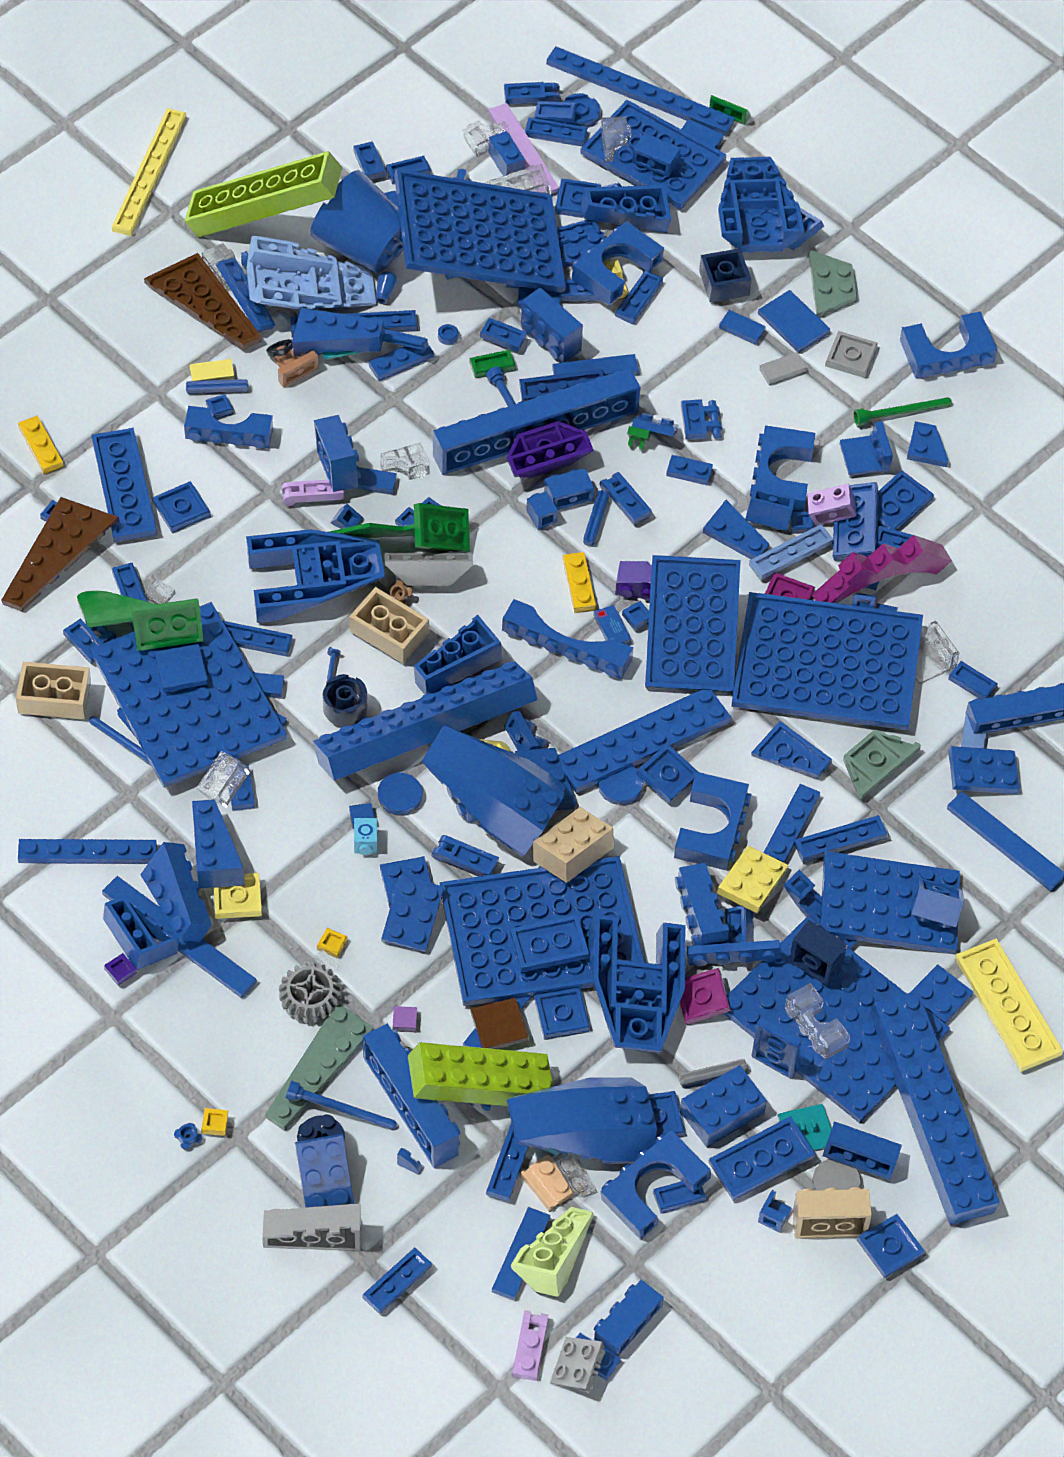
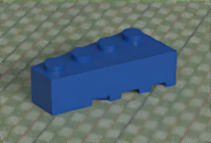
(459, 657)
(176, 892)

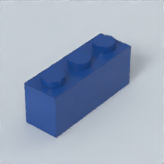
(862, 1150)
(628, 1317)

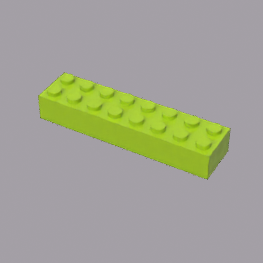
(263, 194)

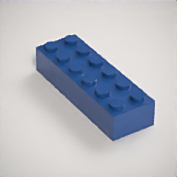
(423, 1117)

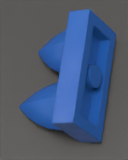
(521, 733)

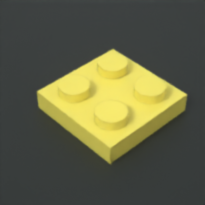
(239, 900)

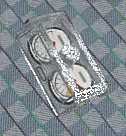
(575, 1174)

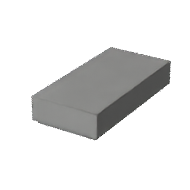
(782, 368)

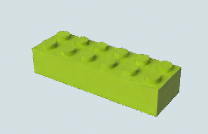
(476, 1073)

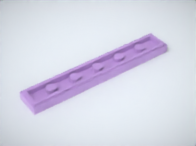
(503, 113)

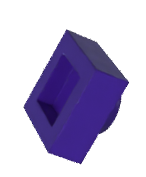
(120, 969)

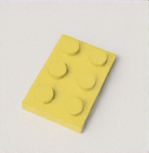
(752, 879)

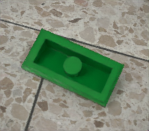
(739, 113)

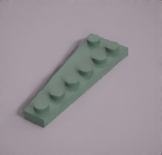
(327, 1053)

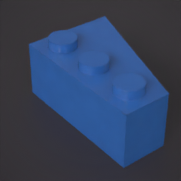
(137, 933)

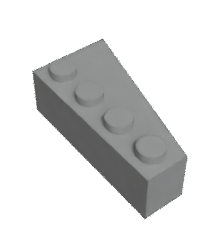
(313, 1228)

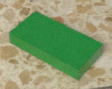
(482, 364)

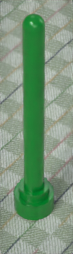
(863, 416)

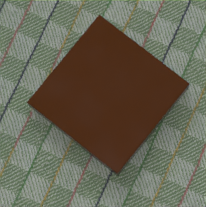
(499, 1024)

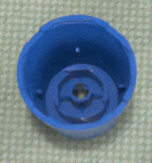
(360, 223)

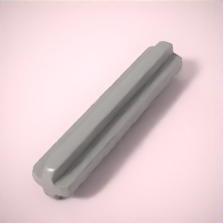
(709, 1073)

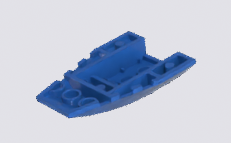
(758, 207)
(496, 786)
(588, 1118)

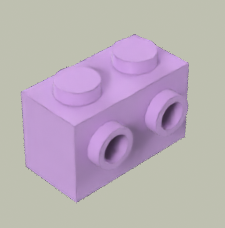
(831, 504)

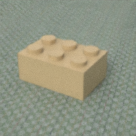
(389, 625)
(53, 690)
(573, 844)
(831, 1212)

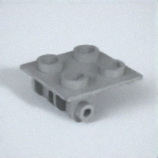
(577, 1363)

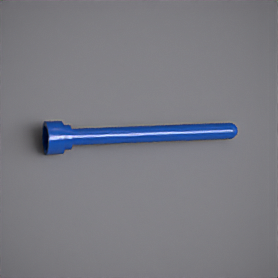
(496, 377)
(118, 737)
(296, 1092)

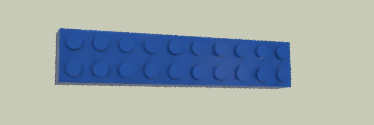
(494, 433)
(421, 720)
(934, 1108)

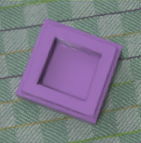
(404, 1018)

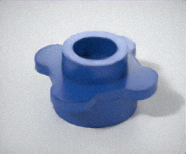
(187, 1129)

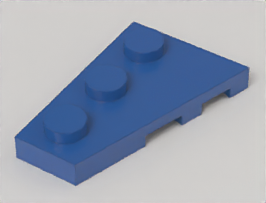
(735, 532)
(791, 751)

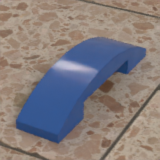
(807, 899)

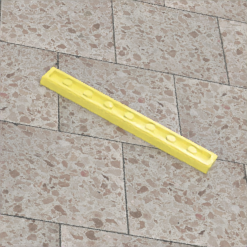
(149, 172)

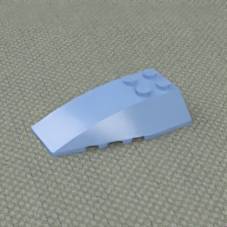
(300, 278)

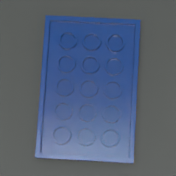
(696, 162)
(692, 623)
(874, 900)

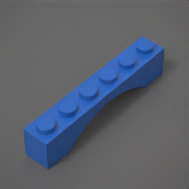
(607, 656)

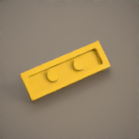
(40, 444)
(579, 582)

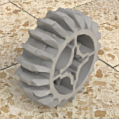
(327, 997)

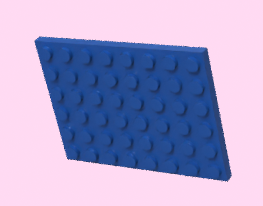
(479, 231)
(828, 661)
(192, 725)
(486, 907)
(860, 1073)

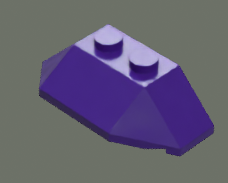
(547, 449)

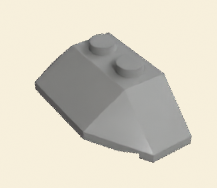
(428, 568)

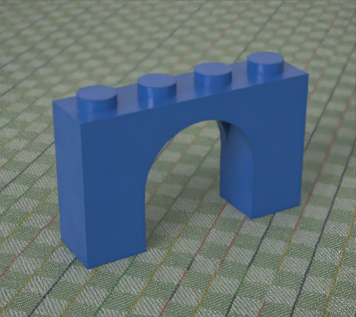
(623, 242)
(928, 361)
(782, 444)
(715, 848)
(667, 1154)

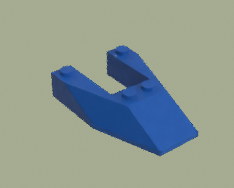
(323, 565)
(633, 995)

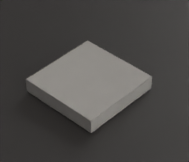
(851, 354)

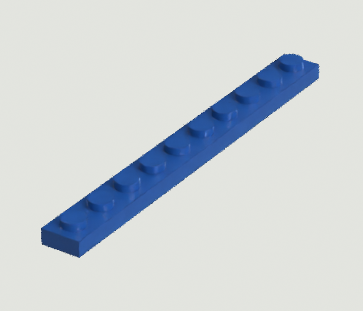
(639, 90)

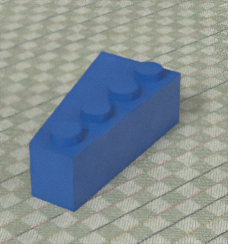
(639, 205)
(336, 333)
(215, 852)
(701, 905)

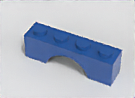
(253, 431)

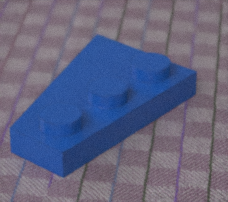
(550, 762)

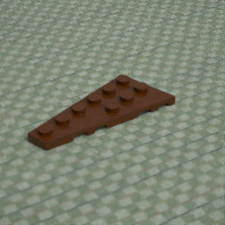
(202, 295)
(58, 546)

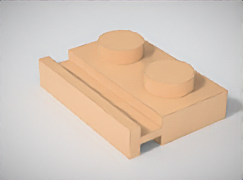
(547, 1182)

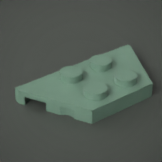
(831, 282)
(876, 760)

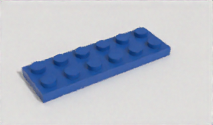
(124, 484)

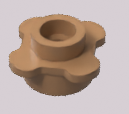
(397, 589)

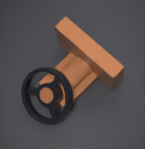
(291, 367)

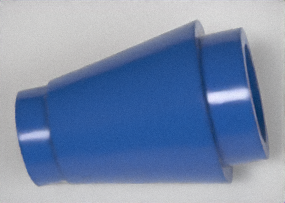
(385, 286)

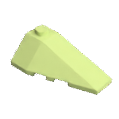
(551, 1257)

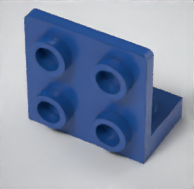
(867, 453)

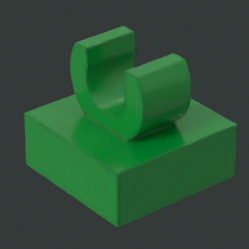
(638, 434)

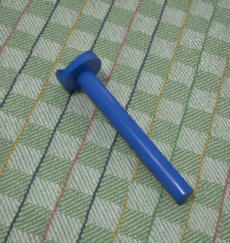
(333, 653)

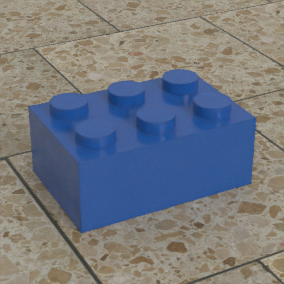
(551, 325)
(337, 453)
(723, 1106)

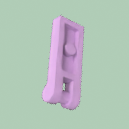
(308, 492)
(530, 1346)

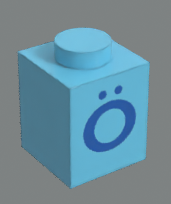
(365, 835)

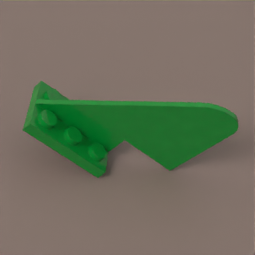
(433, 528)
(153, 623)

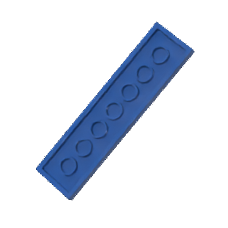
(643, 738)

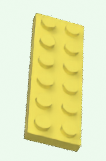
(1008, 1005)

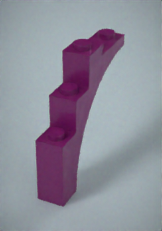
(859, 571)

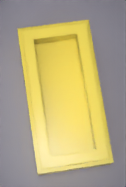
(212, 370)

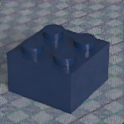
(725, 275)
(818, 952)

